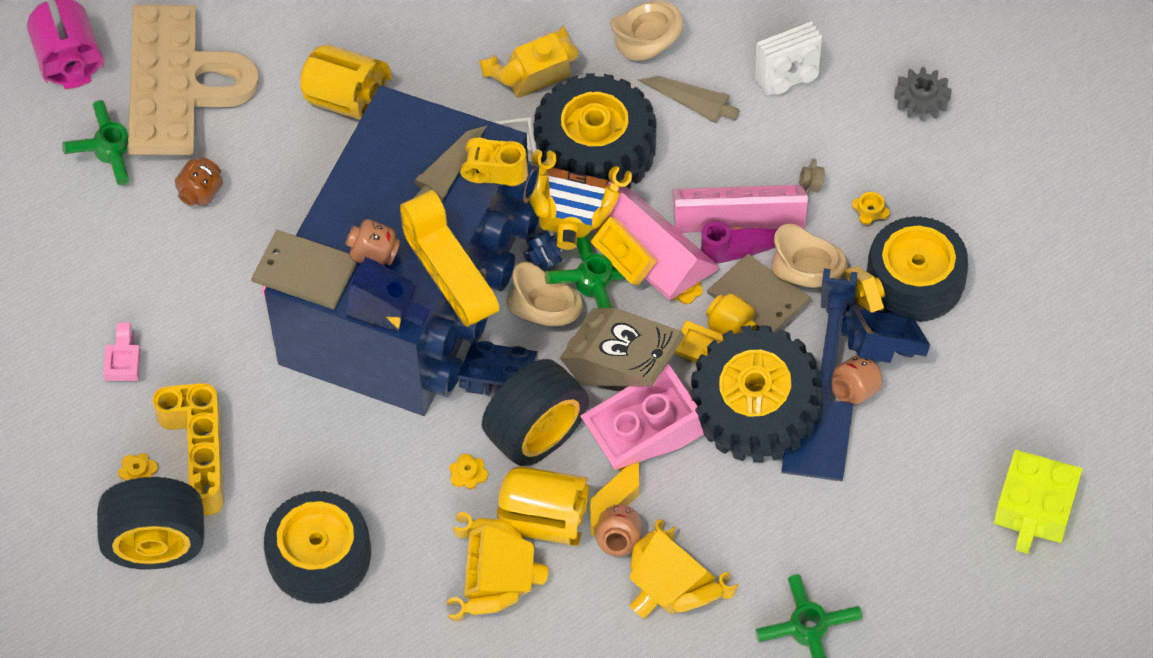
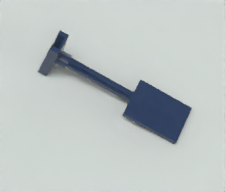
(826, 449)

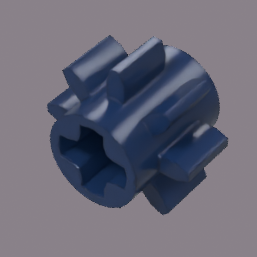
(543, 250)

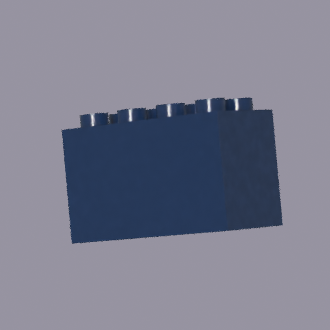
(371, 181)

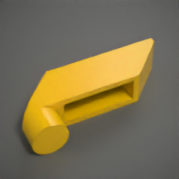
(618, 491)

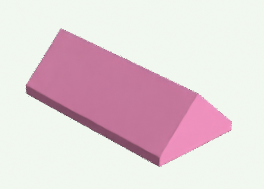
(740, 207)
(679, 260)

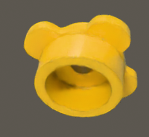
(870, 200)

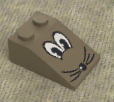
(619, 349)

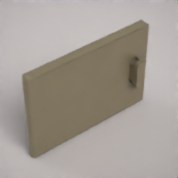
(304, 269)
(763, 291)

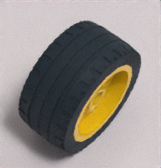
(919, 267)
(534, 412)
(150, 523)
(317, 547)

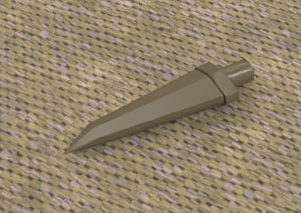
(701, 100)
(447, 167)

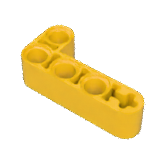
(445, 259)
(200, 448)

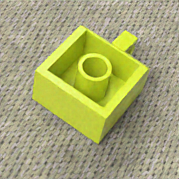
(1037, 498)

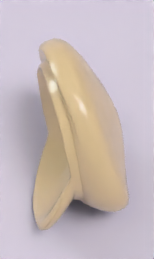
(647, 29)
(803, 257)
(540, 301)

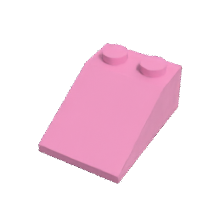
(645, 421)

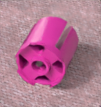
(56, 53)

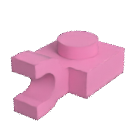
(122, 359)

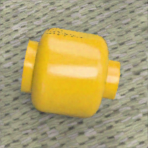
(730, 313)

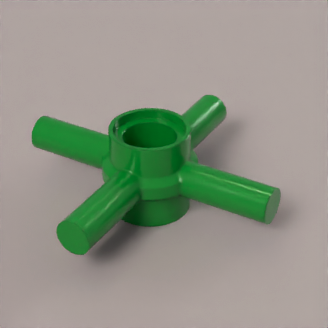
(108, 143)
(590, 276)
(807, 611)

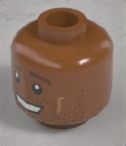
(198, 182)

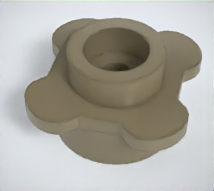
(812, 177)

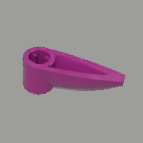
(728, 245)

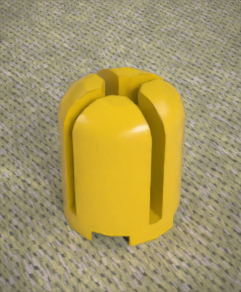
(342, 79)
(544, 504)

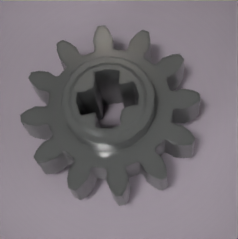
(922, 93)

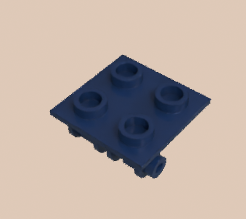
(492, 365)

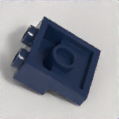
(881, 334)

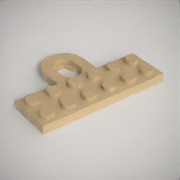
(166, 83)

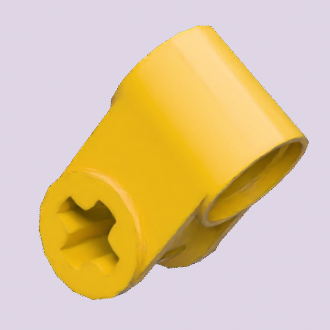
(496, 161)

